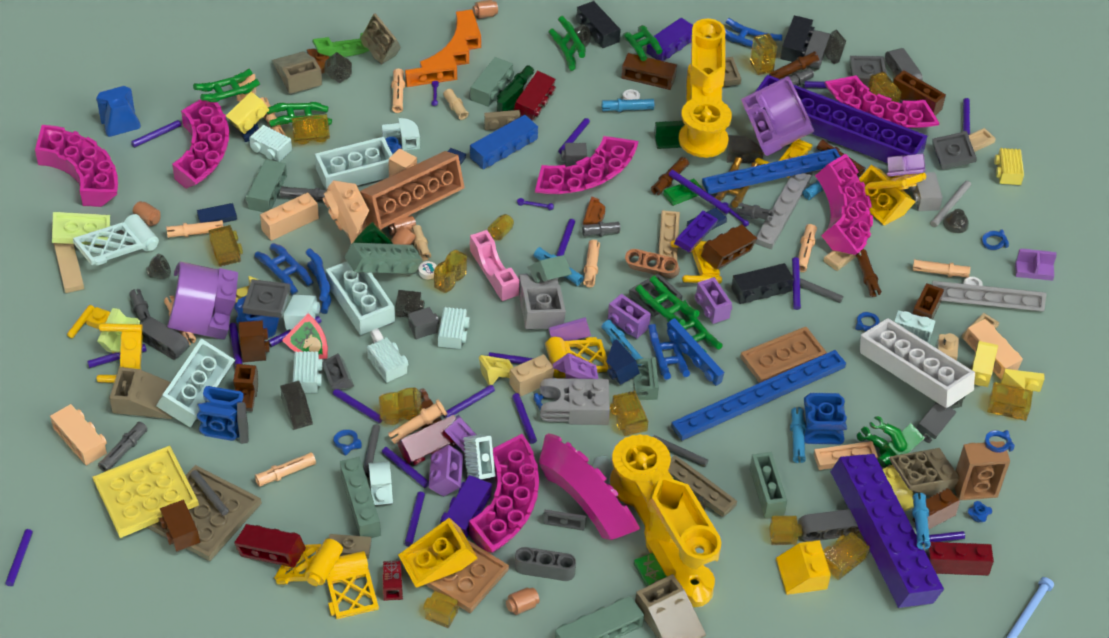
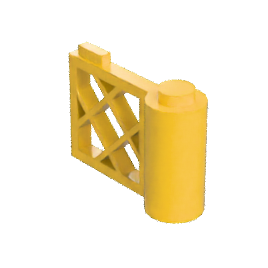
(557, 348)
(317, 566)
(350, 568)

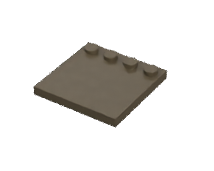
(212, 526)

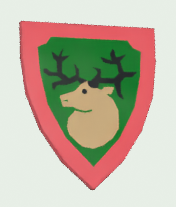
(307, 337)

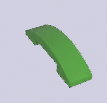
(344, 48)

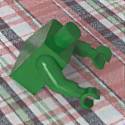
(901, 441)

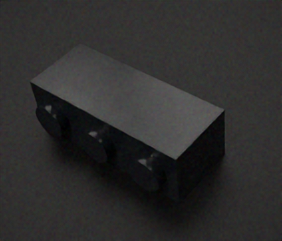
(599, 23)
(797, 38)
(762, 283)

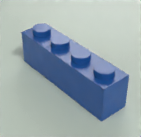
(503, 142)

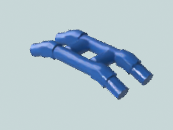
(743, 31)
(317, 269)
(284, 275)
(664, 361)

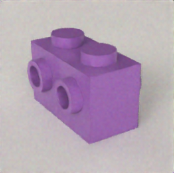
(713, 300)
(629, 316)
(445, 470)

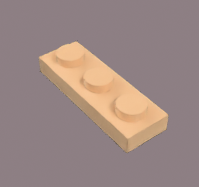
(827, 457)

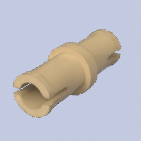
(455, 104)
(420, 243)

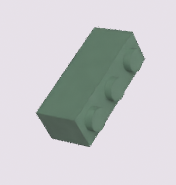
(491, 81)
(266, 186)
(768, 484)

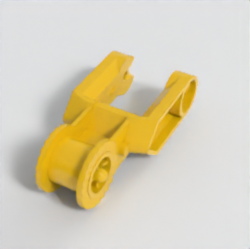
(704, 110)
(670, 514)

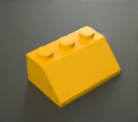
(886, 203)

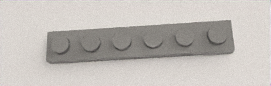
(782, 210)
(992, 296)

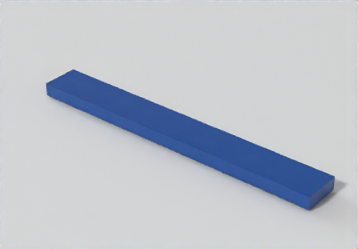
(769, 171)

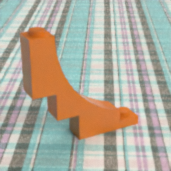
(444, 64)

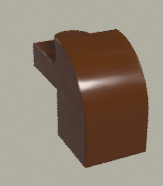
(247, 382)

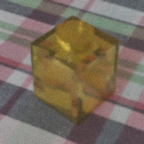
(784, 530)
(440, 609)

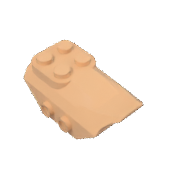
(347, 207)

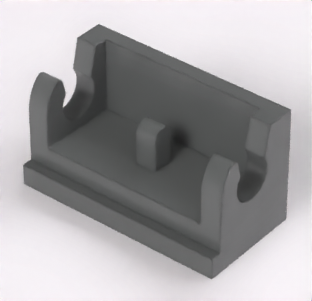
(935, 421)

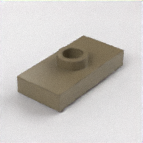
(353, 544)

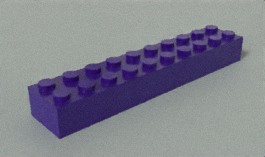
(855, 127)

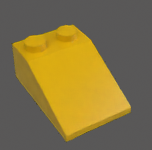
(437, 554)

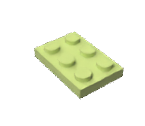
(71, 225)

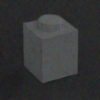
(573, 153)
(423, 322)

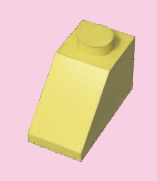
(984, 362)
(900, 489)

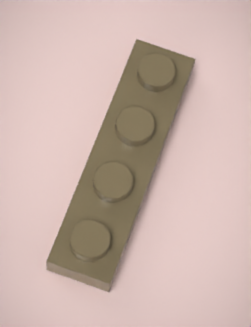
(714, 496)

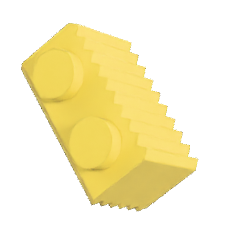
(247, 112)
(1009, 166)

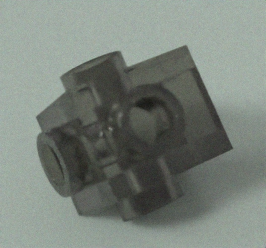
(338, 67)
(408, 302)

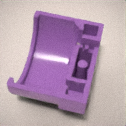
(785, 117)
(199, 296)

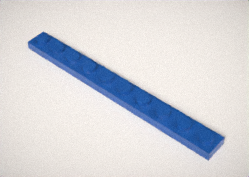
(757, 395)

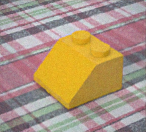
(804, 568)

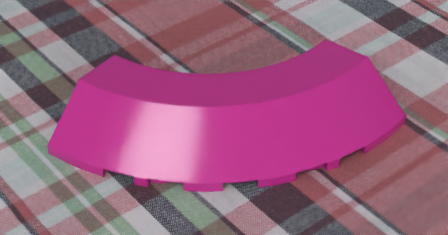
(857, 95)
(208, 144)
(80, 159)
(606, 162)
(848, 206)
(514, 497)
(599, 500)

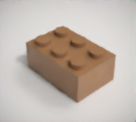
(981, 471)

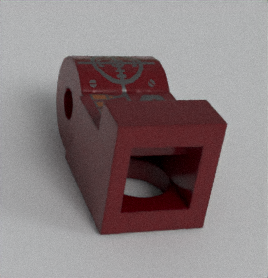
(392, 580)

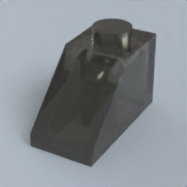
(743, 148)
(296, 405)

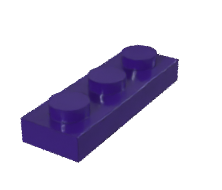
(696, 231)

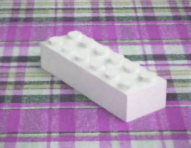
(917, 363)

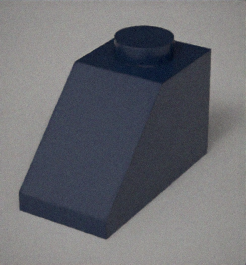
(621, 363)

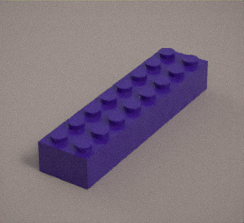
(886, 531)

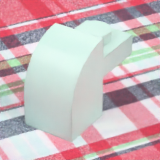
(404, 131)
(380, 482)

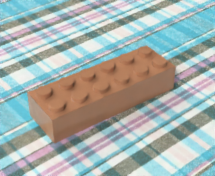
(413, 189)

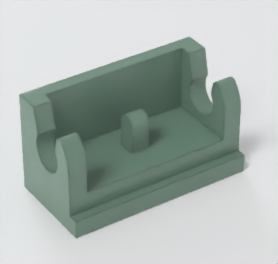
(550, 268)
(647, 381)

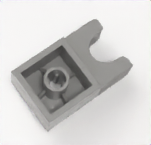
(541, 303)
(576, 401)

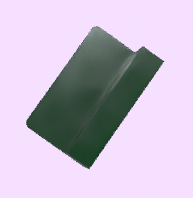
(508, 100)
(667, 134)

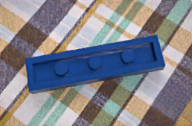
(695, 352)

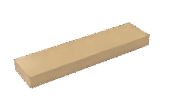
(669, 231)
(69, 267)

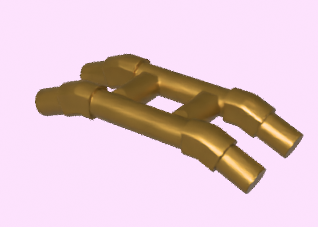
(740, 193)

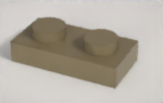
(732, 74)
(496, 120)

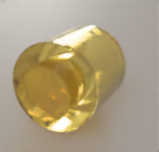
(501, 227)

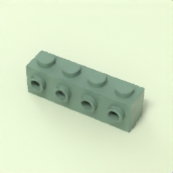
(383, 258)

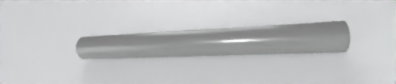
(944, 211)

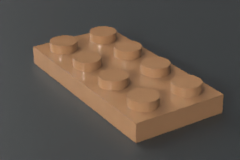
(782, 354)

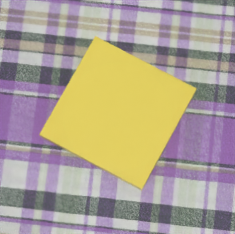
(142, 487)

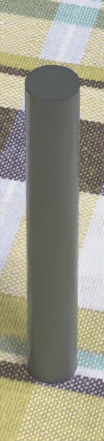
(820, 290)
(371, 448)
(683, 452)
(209, 492)

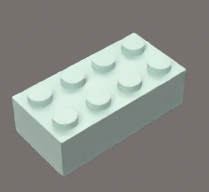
(354, 163)
(360, 298)
(203, 368)

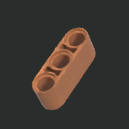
(645, 257)

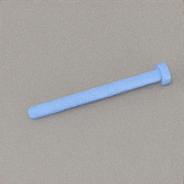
(1045, 584)

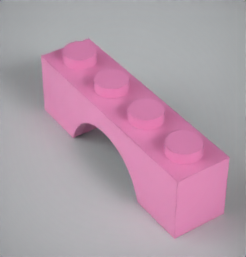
(485, 253)

